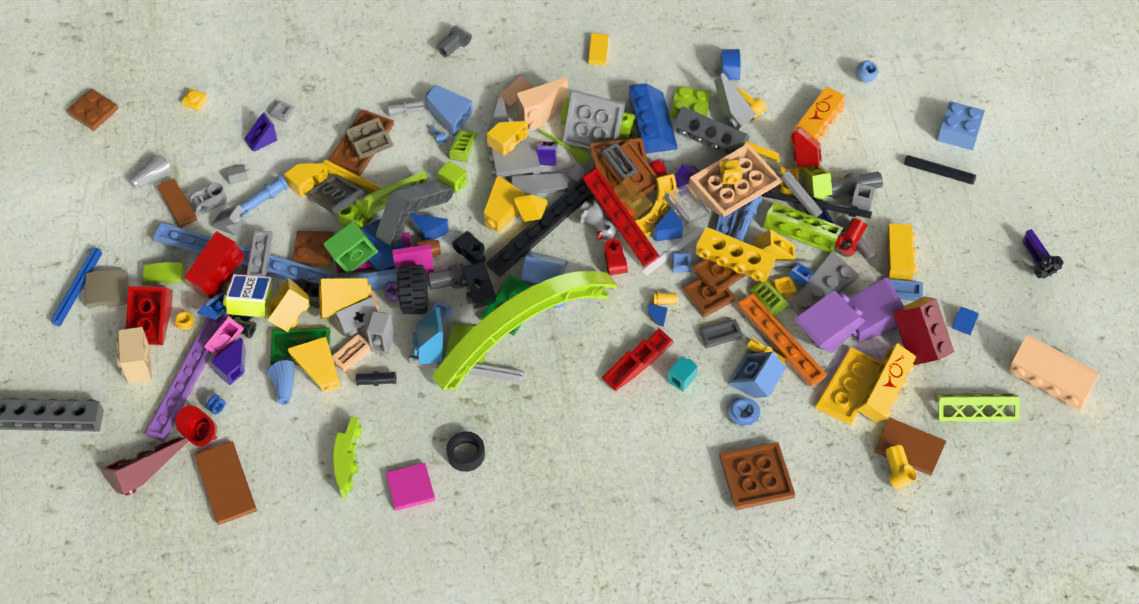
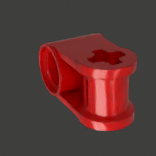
(615, 258)

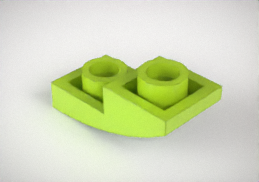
(163, 272)

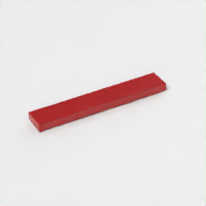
(621, 217)

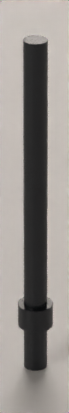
(853, 211)

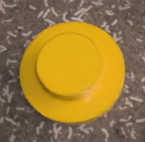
(184, 321)

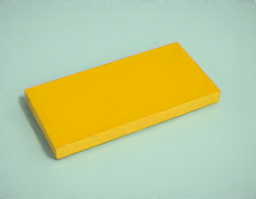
(848, 386)

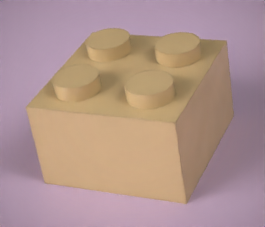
(134, 355)

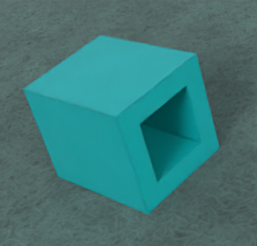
(682, 373)

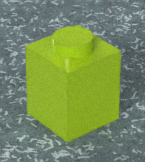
(453, 176)

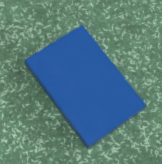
(384, 258)

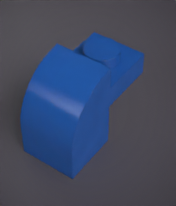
(731, 63)

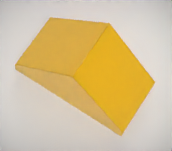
(530, 207)

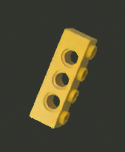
(723, 249)

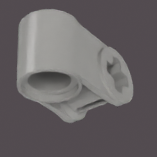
(209, 197)

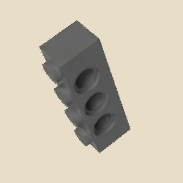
(687, 117)

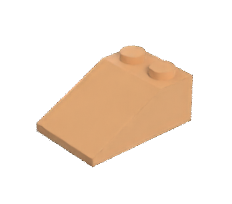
(541, 102)

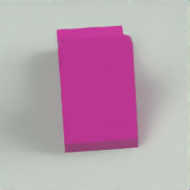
(224, 335)

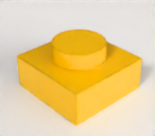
(194, 99)

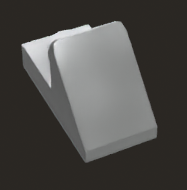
(229, 220)

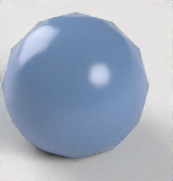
(867, 71)

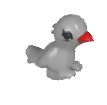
(594, 216)

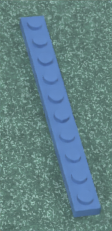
(277, 266)

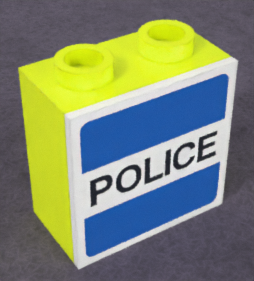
(248, 295)

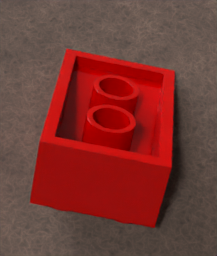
(151, 310)

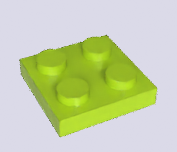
(691, 98)

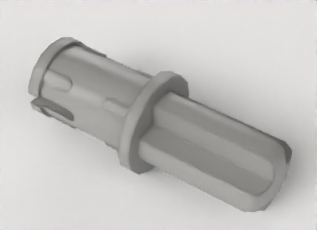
(405, 108)

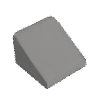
(237, 174)

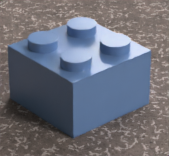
(961, 125)

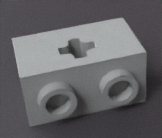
(346, 317)

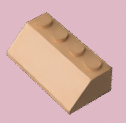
(1053, 372)

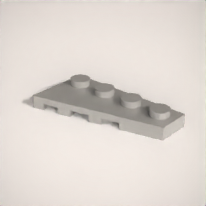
(830, 276)

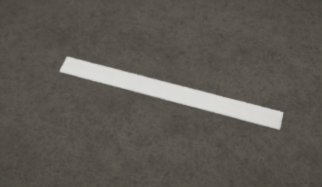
(675, 249)

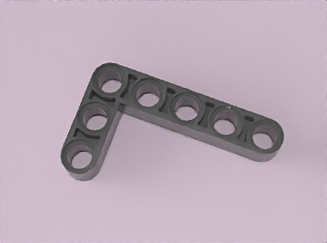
(407, 201)

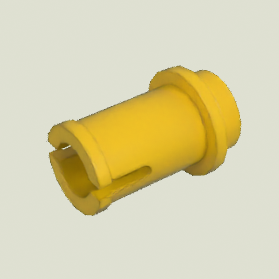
(664, 298)

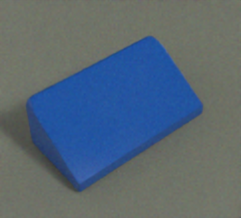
(214, 308)

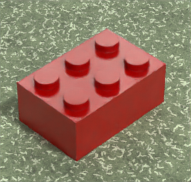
(214, 266)

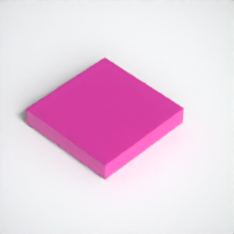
(414, 256)
(410, 486)

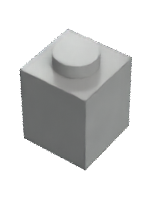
(863, 196)

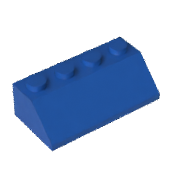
(652, 118)

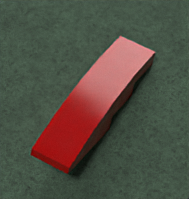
(638, 360)

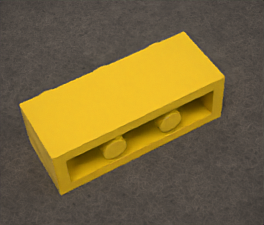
(901, 252)

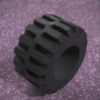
(412, 289)

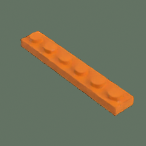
(782, 340)

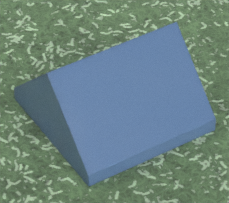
(541, 268)

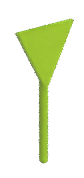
(580, 154)

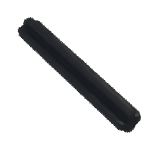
(940, 169)

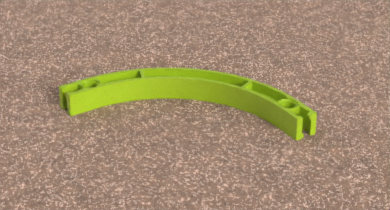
(514, 313)

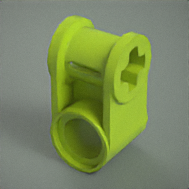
(352, 213)

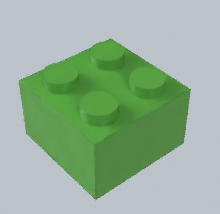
(350, 247)

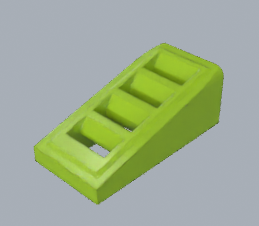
(460, 155)
(775, 309)

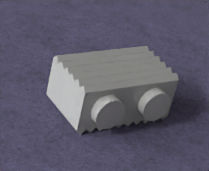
(380, 332)

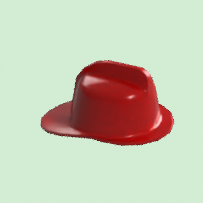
(196, 426)

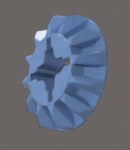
(742, 404)

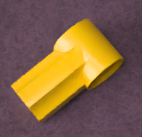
(756, 104)
(901, 471)

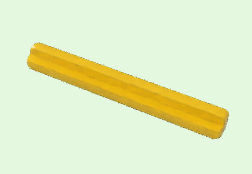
(351, 177)

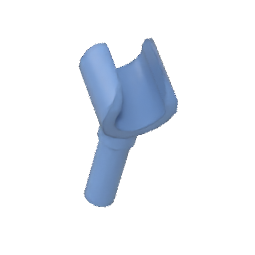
(440, 137)

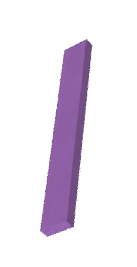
(183, 382)

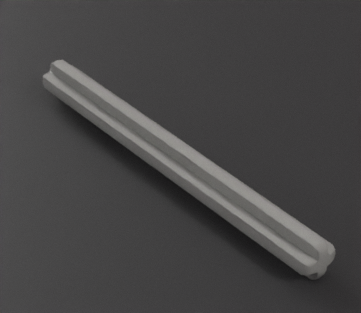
(481, 369)

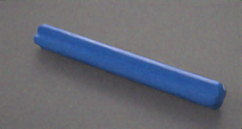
(76, 287)

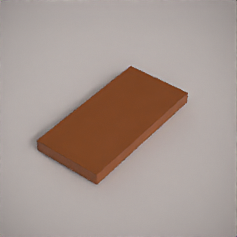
(344, 153)
(225, 483)

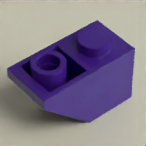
(231, 362)

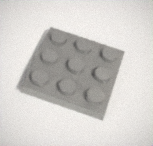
(592, 119)

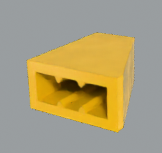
(501, 205)
(340, 294)
(317, 363)

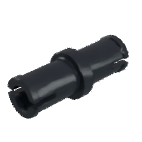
(376, 378)

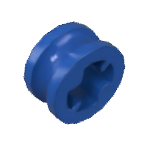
(215, 404)

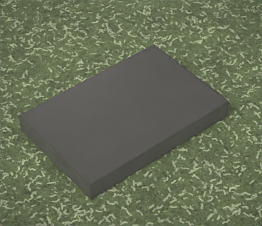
(335, 194)

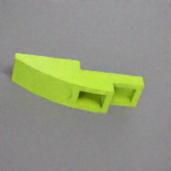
(344, 456)

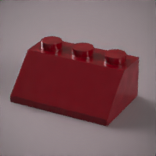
(923, 330)

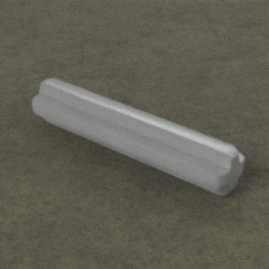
(801, 194)
(862, 245)

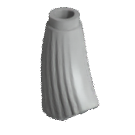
(152, 171)

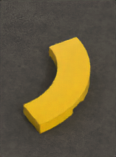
(661, 207)

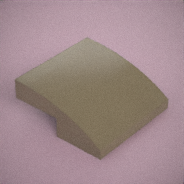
(369, 138)
(107, 288)

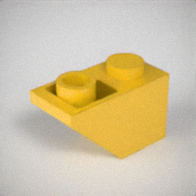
(506, 135)
(305, 177)

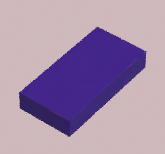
(1035, 246)

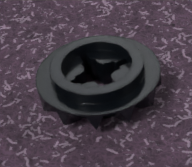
(1048, 266)

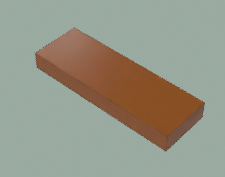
(177, 203)

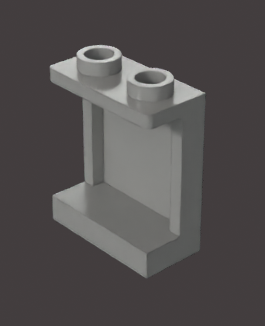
(518, 161)

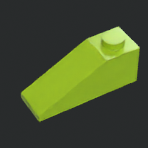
(817, 181)

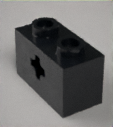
(478, 275)

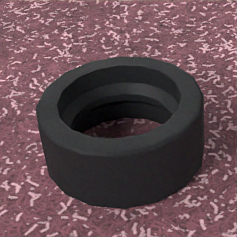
(461, 438)

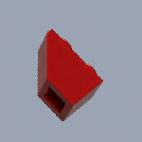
(807, 148)

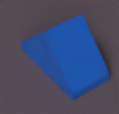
(429, 227)
(669, 227)

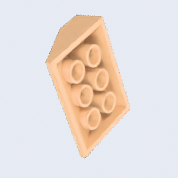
(726, 198)

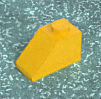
(775, 244)

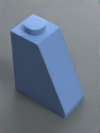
(449, 108)

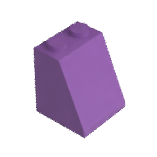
(877, 307)
(831, 320)

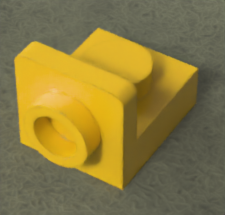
(730, 172)

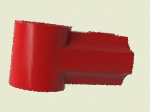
(852, 236)

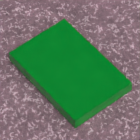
(509, 289)
(282, 340)

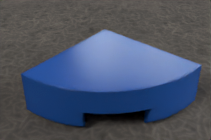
(658, 314)

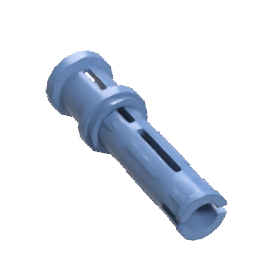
(268, 191)
(748, 212)

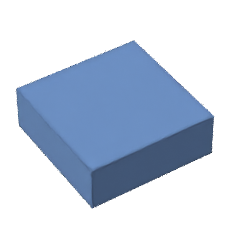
(681, 262)

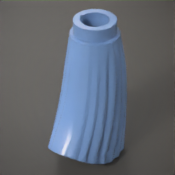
(283, 378)

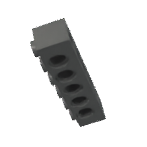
(50, 418)

